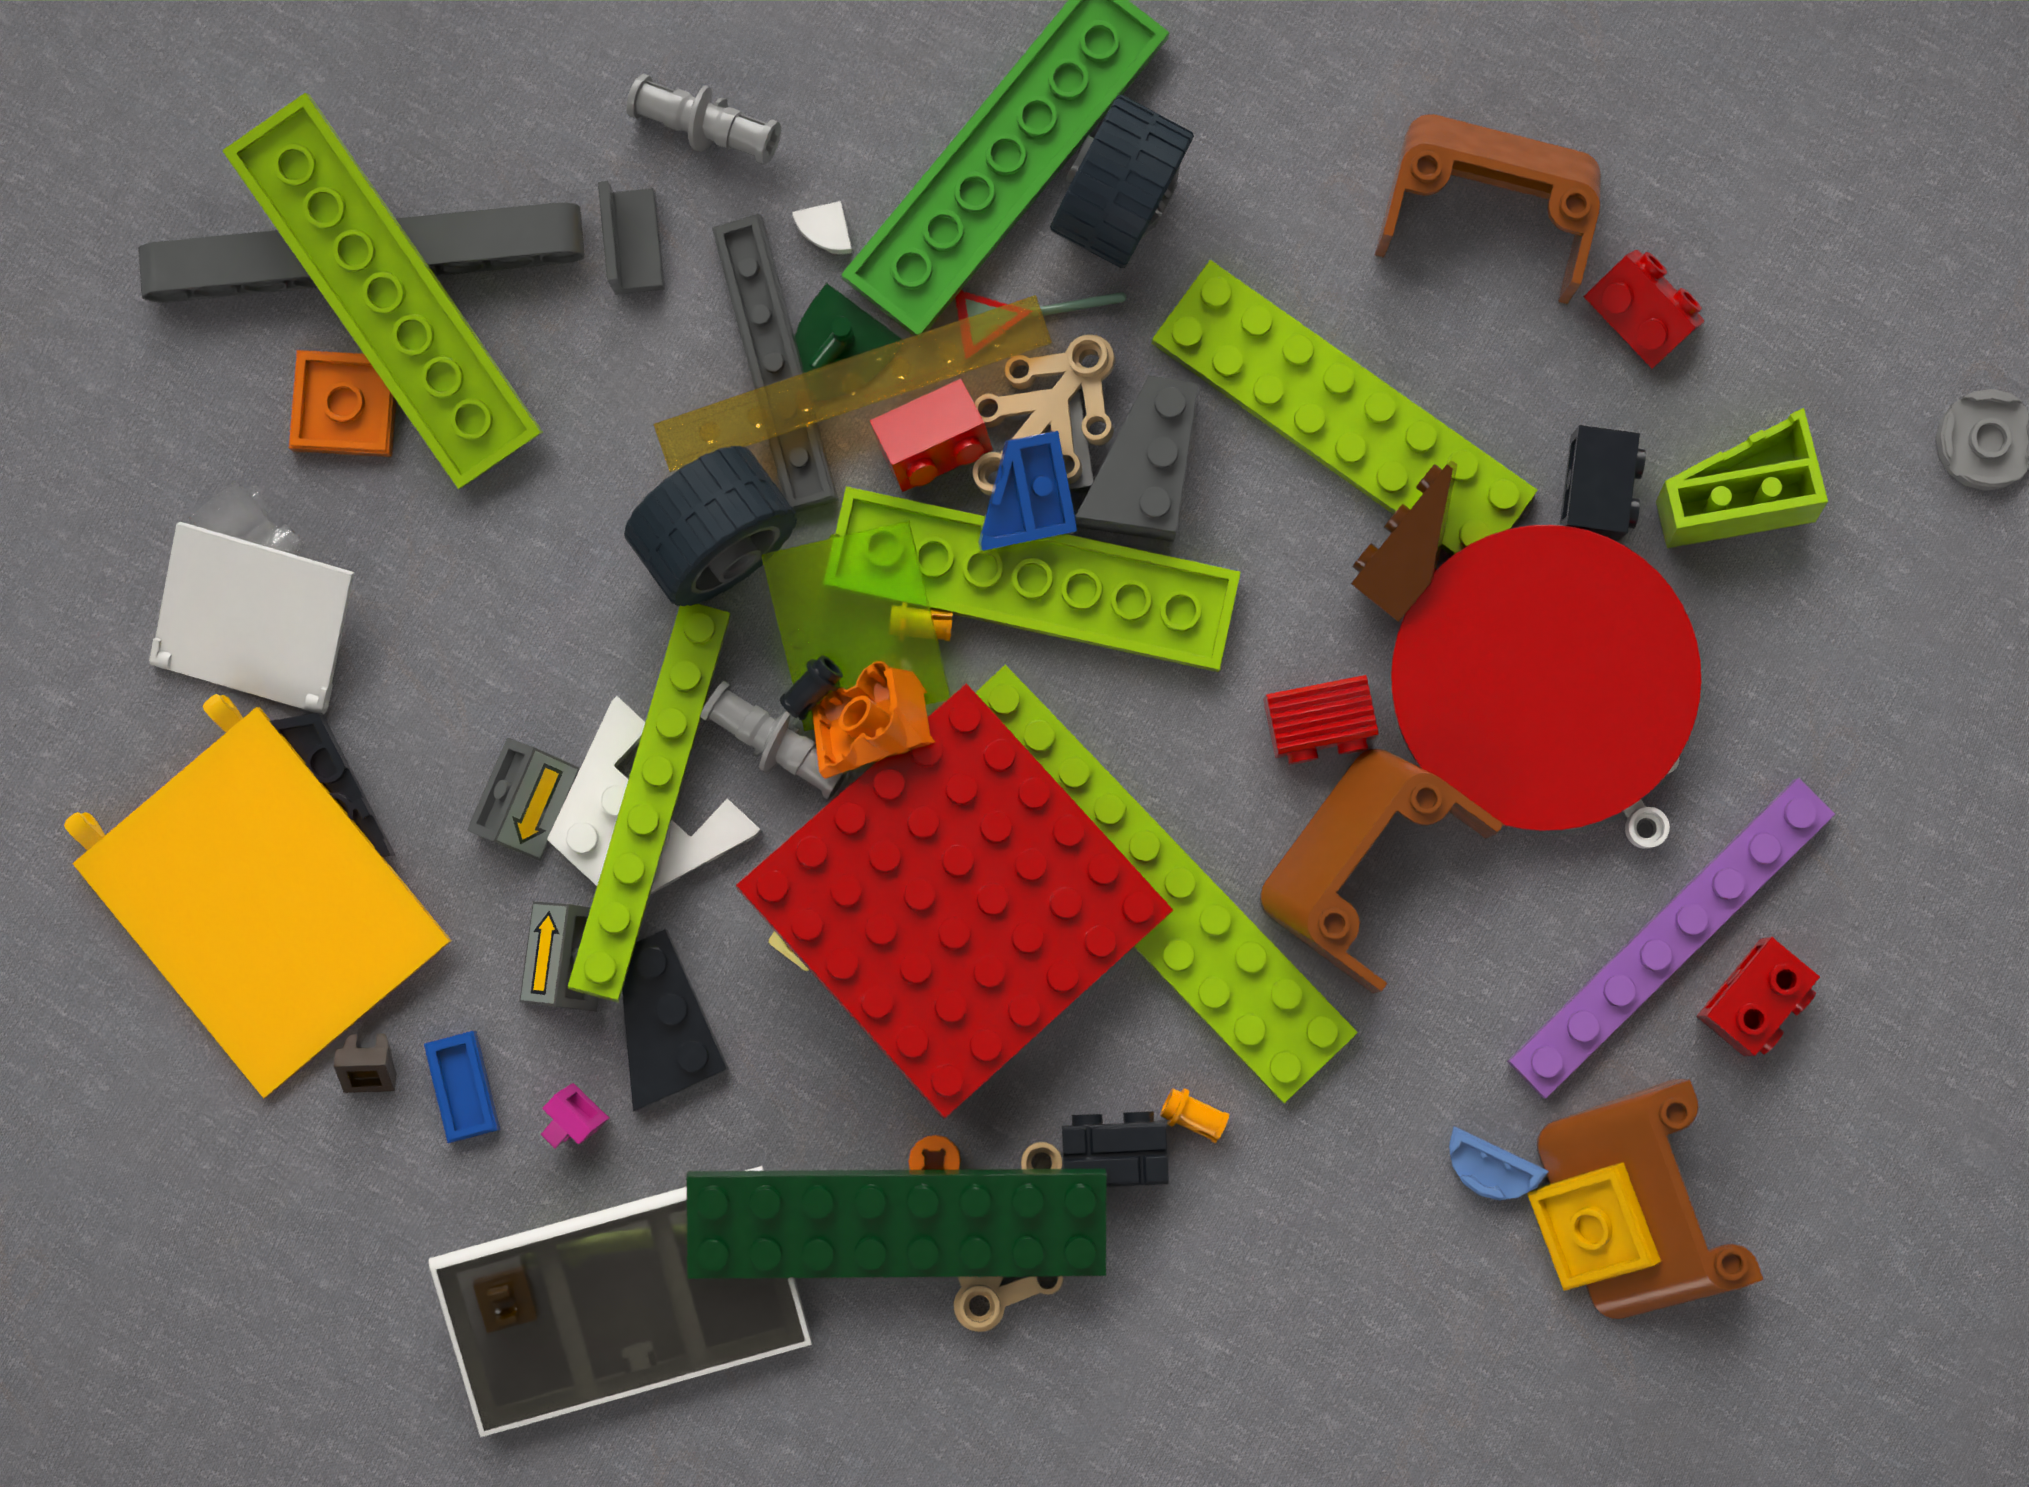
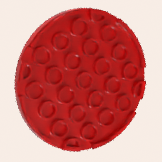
(1547, 676)

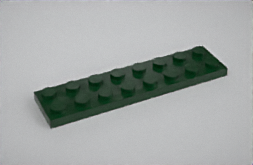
(896, 1223)

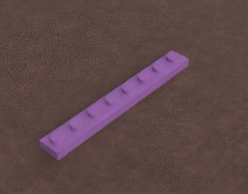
(1670, 938)

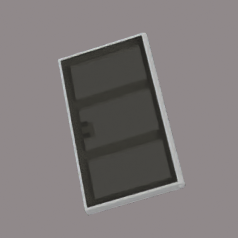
(610, 1314)

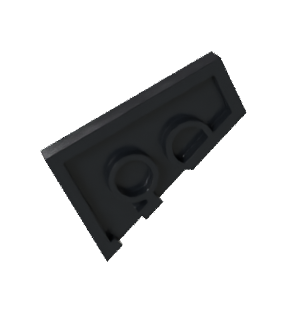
(324, 758)
(665, 1025)

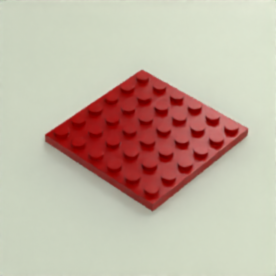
(954, 901)

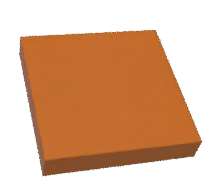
(340, 406)

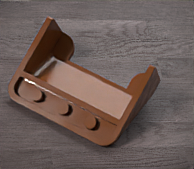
(1636, 1133)

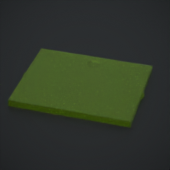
(856, 604)

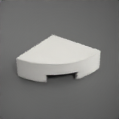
(824, 227)

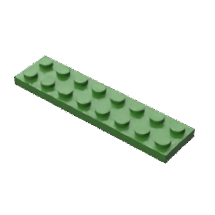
(1003, 159)

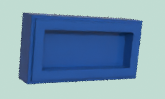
(462, 1086)

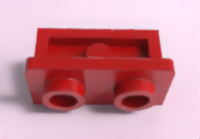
(1645, 306)

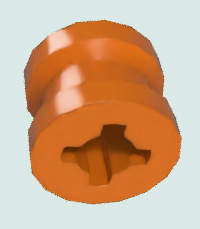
(939, 1152)

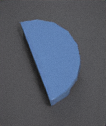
(1491, 1169)

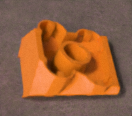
(870, 720)

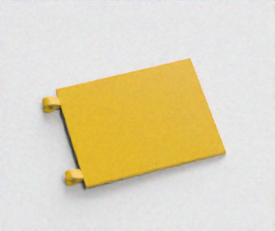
(259, 899)

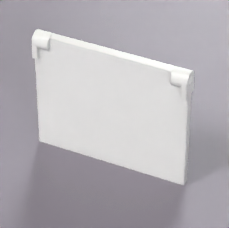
(251, 618)

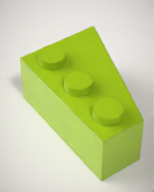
(1747, 489)

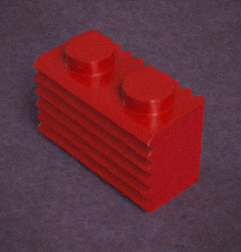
(1321, 718)

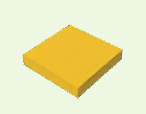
(1593, 1226)

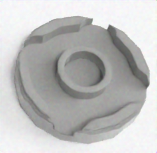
(1985, 439)

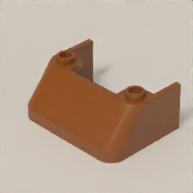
(1447, 147)
(1306, 880)

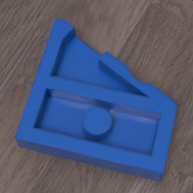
(1029, 494)

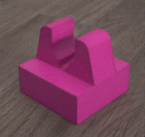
(572, 1116)

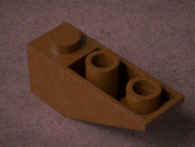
(1410, 555)

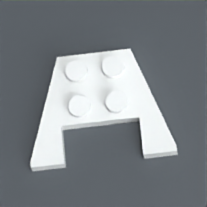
(595, 798)

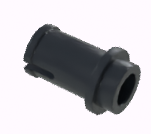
(812, 687)

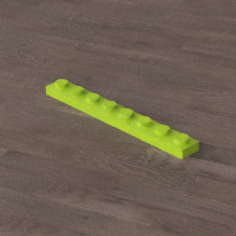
(649, 802)

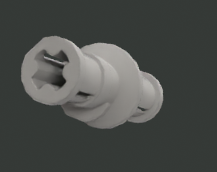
(702, 119)
(770, 737)

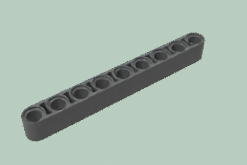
(445, 241)

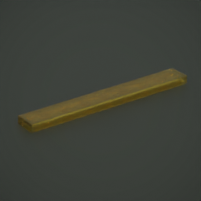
(854, 382)

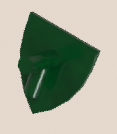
(837, 330)

